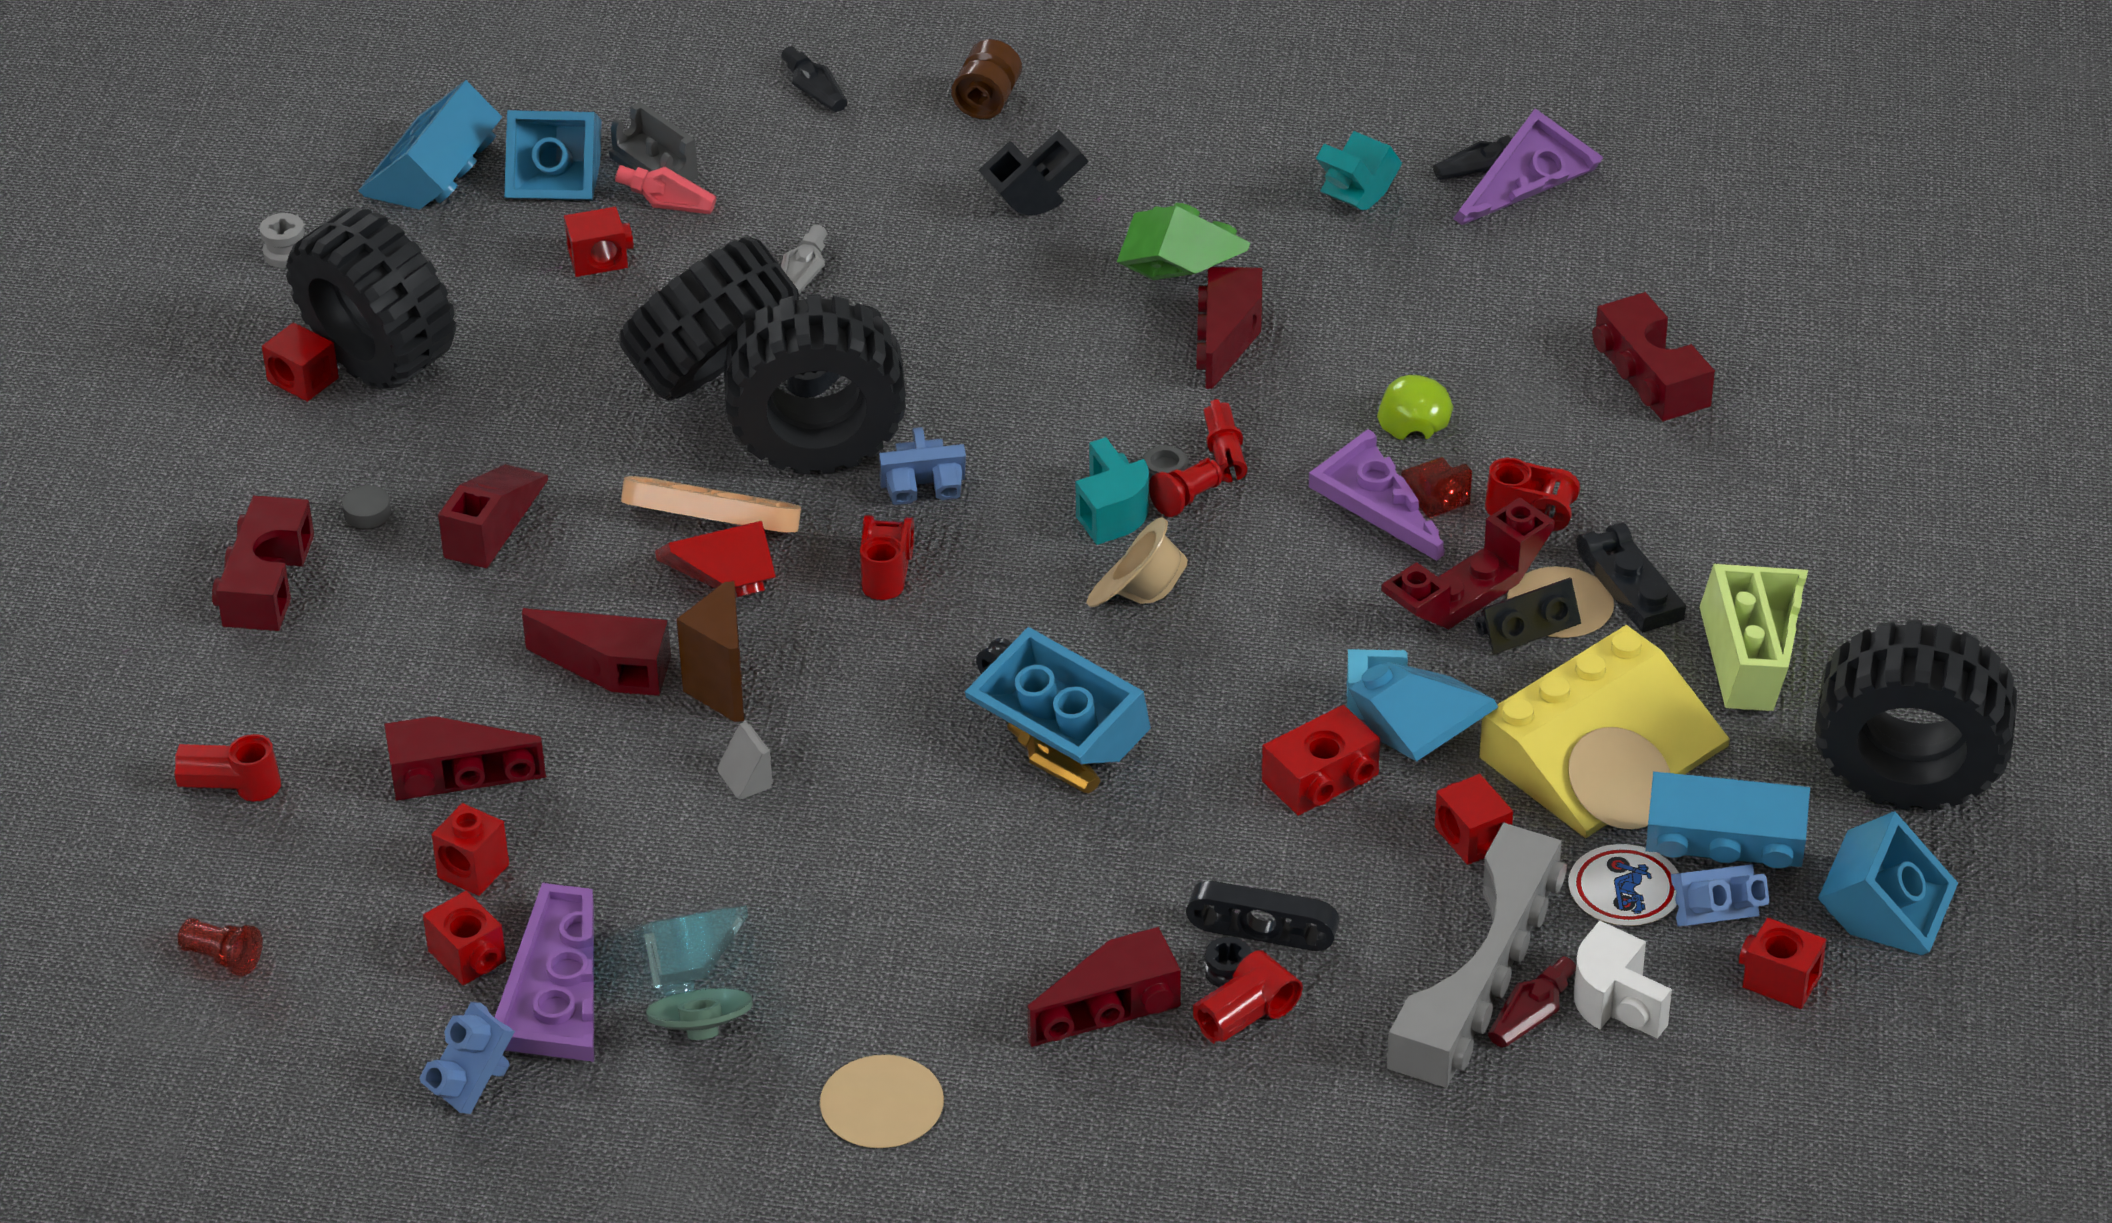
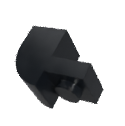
(1033, 182)

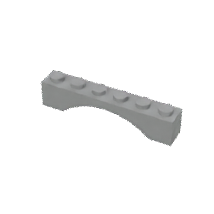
(1439, 1023)

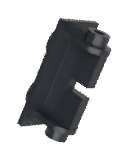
(1529, 616)

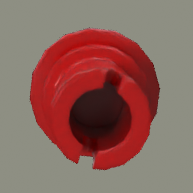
(1178, 488)

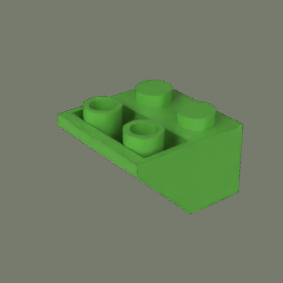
(1177, 242)

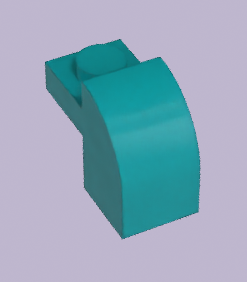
(1358, 172)
(1115, 494)

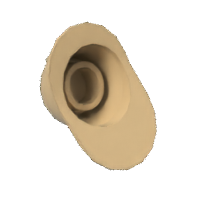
(1145, 571)

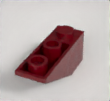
(1231, 319)
(486, 512)
(605, 649)
(454, 755)
(1111, 986)

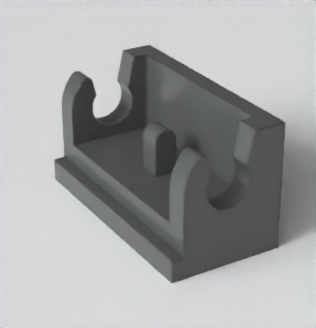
(653, 144)

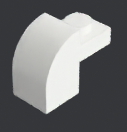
(1613, 983)

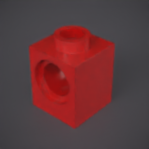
(597, 241)
(300, 361)
(1470, 816)
(470, 849)
(464, 937)
(1782, 962)

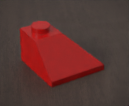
(724, 556)

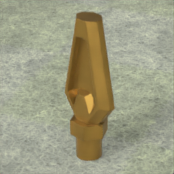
(1056, 763)

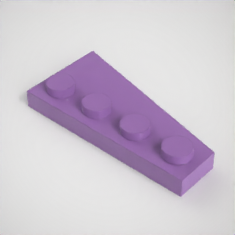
(553, 978)

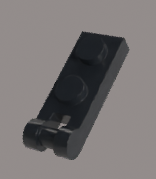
(1630, 577)

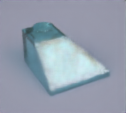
(686, 946)

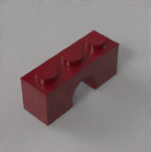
(1634, 340)
(255, 578)

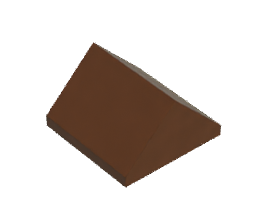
(712, 652)

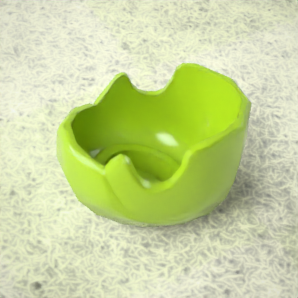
(1414, 405)

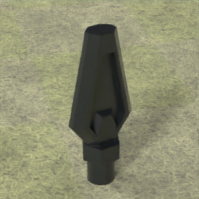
(814, 79)
(1472, 159)

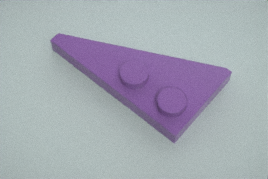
(1532, 162)
(1371, 488)

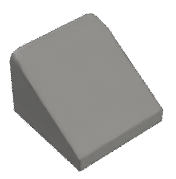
(746, 763)

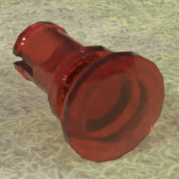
(229, 946)

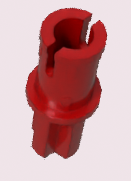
(1224, 439)

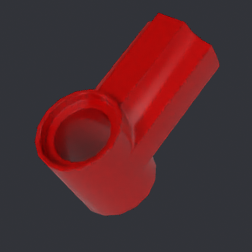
(244, 765)
(1256, 989)

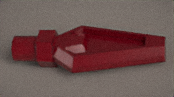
(1531, 1003)

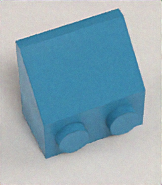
(1888, 886)

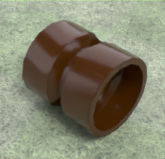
(986, 79)

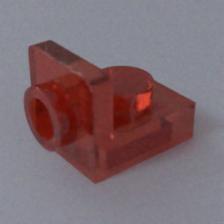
(1439, 486)

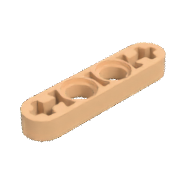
(710, 503)

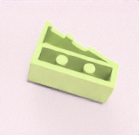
(1751, 630)

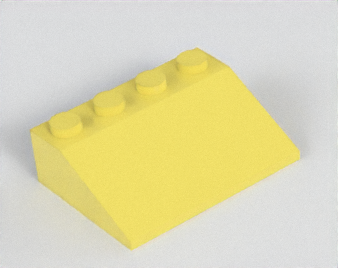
(1611, 684)

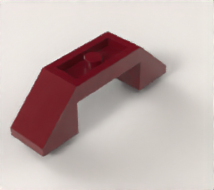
(1510, 546)

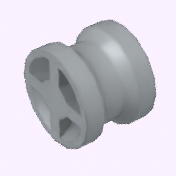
(279, 235)

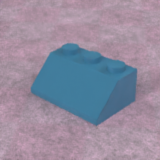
(434, 150)
(1063, 700)
(1728, 819)

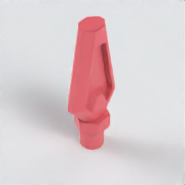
(667, 189)

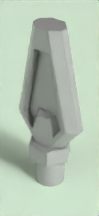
(806, 260)

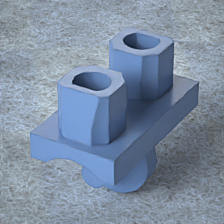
(922, 463)
(1719, 894)
(471, 1057)

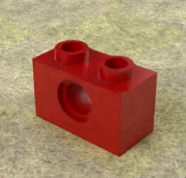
(1320, 760)

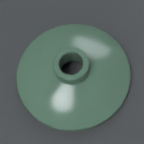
(700, 1011)

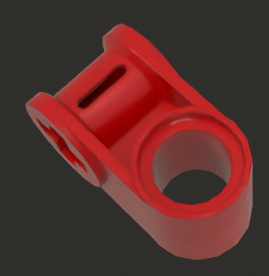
(1533, 483)
(885, 556)

